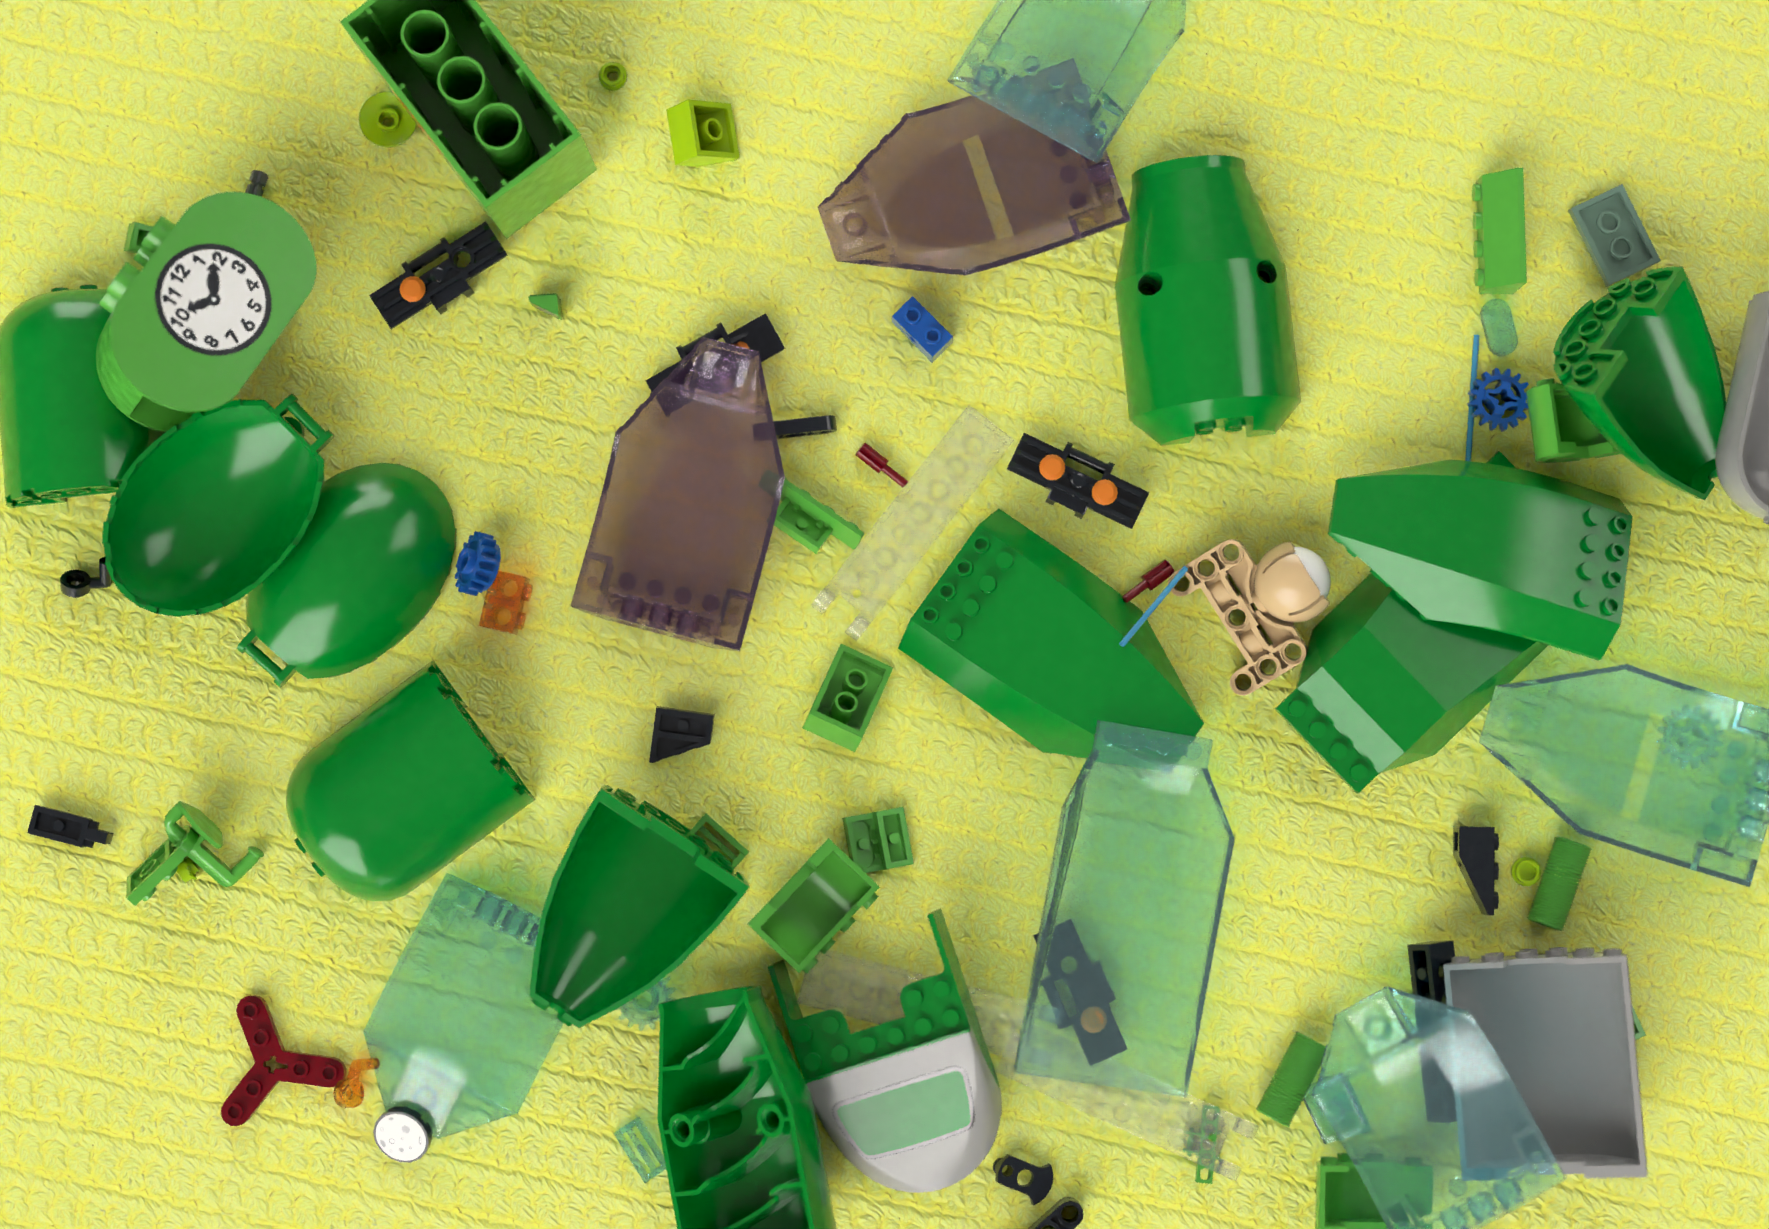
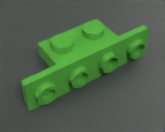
(811, 521)

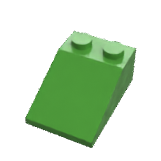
(847, 698)

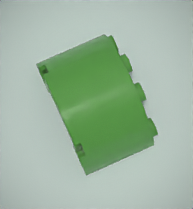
(1561, 428)
(814, 907)
(1343, 1197)

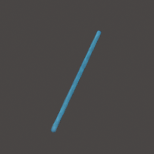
(1471, 409)

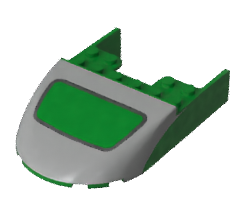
(908, 1096)

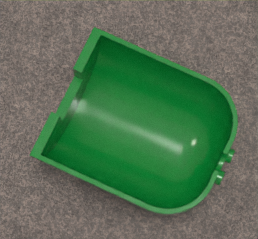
(55, 418)
(401, 791)

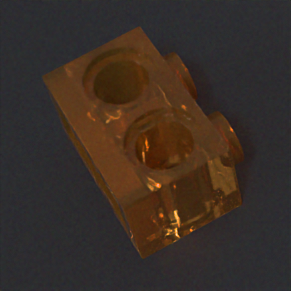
(497, 601)

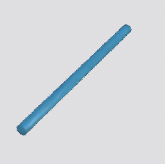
(1154, 605)

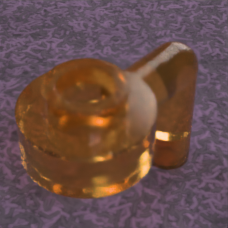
(350, 1091)

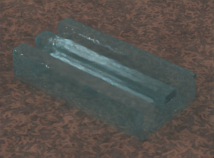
(632, 1156)

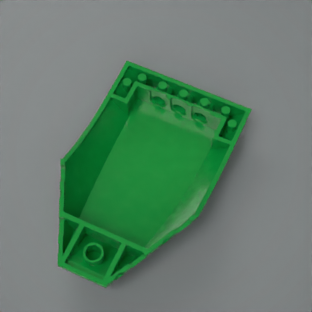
(1492, 548)
(1041, 642)

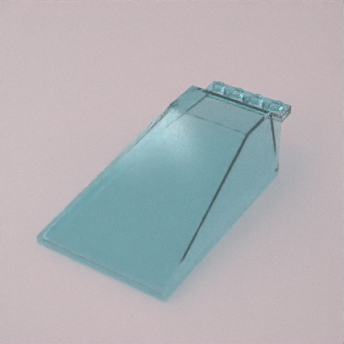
(1129, 916)

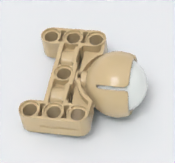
(1284, 586)

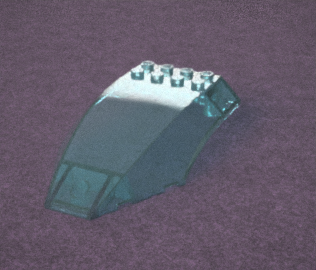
(1069, 63)
(1596, 762)

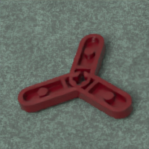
(259, 1080)

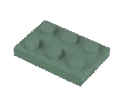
(1614, 235)

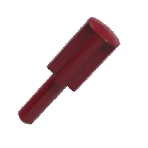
(879, 463)
(1150, 580)

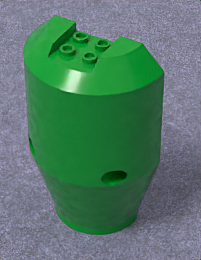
(1213, 335)
(737, 1118)

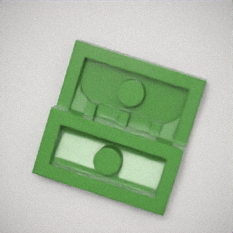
(878, 840)

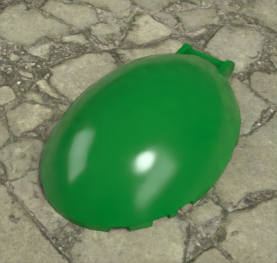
(214, 507)
(356, 575)

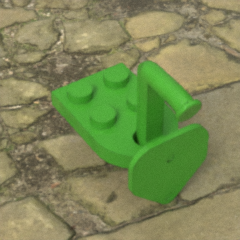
(186, 842)

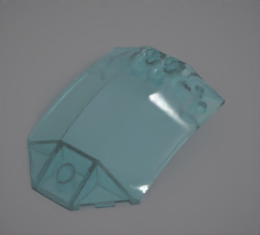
(458, 1013)
(1430, 1115)

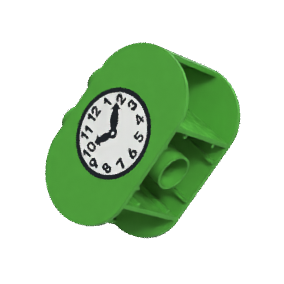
(201, 307)

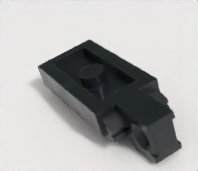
(67, 827)

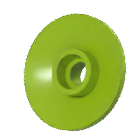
(376, 111)

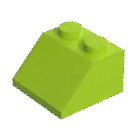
(702, 133)

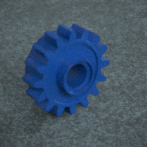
(477, 564)

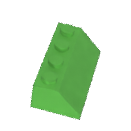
(1500, 232)

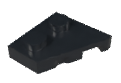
(679, 732)

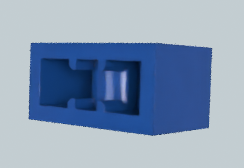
(922, 329)

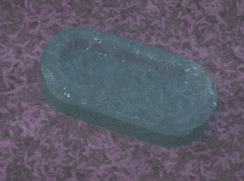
(1499, 327)

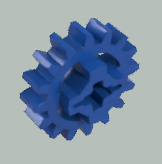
(1496, 411)

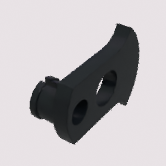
(1040, 1181)

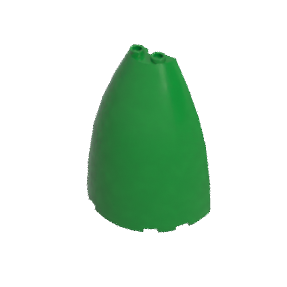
(1648, 377)
(625, 907)

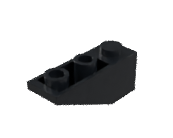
(1475, 857)

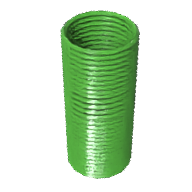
(1557, 893)
(1295, 1077)

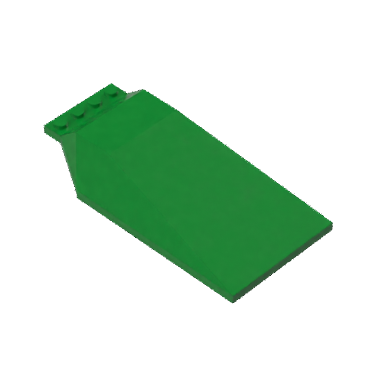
(1393, 686)

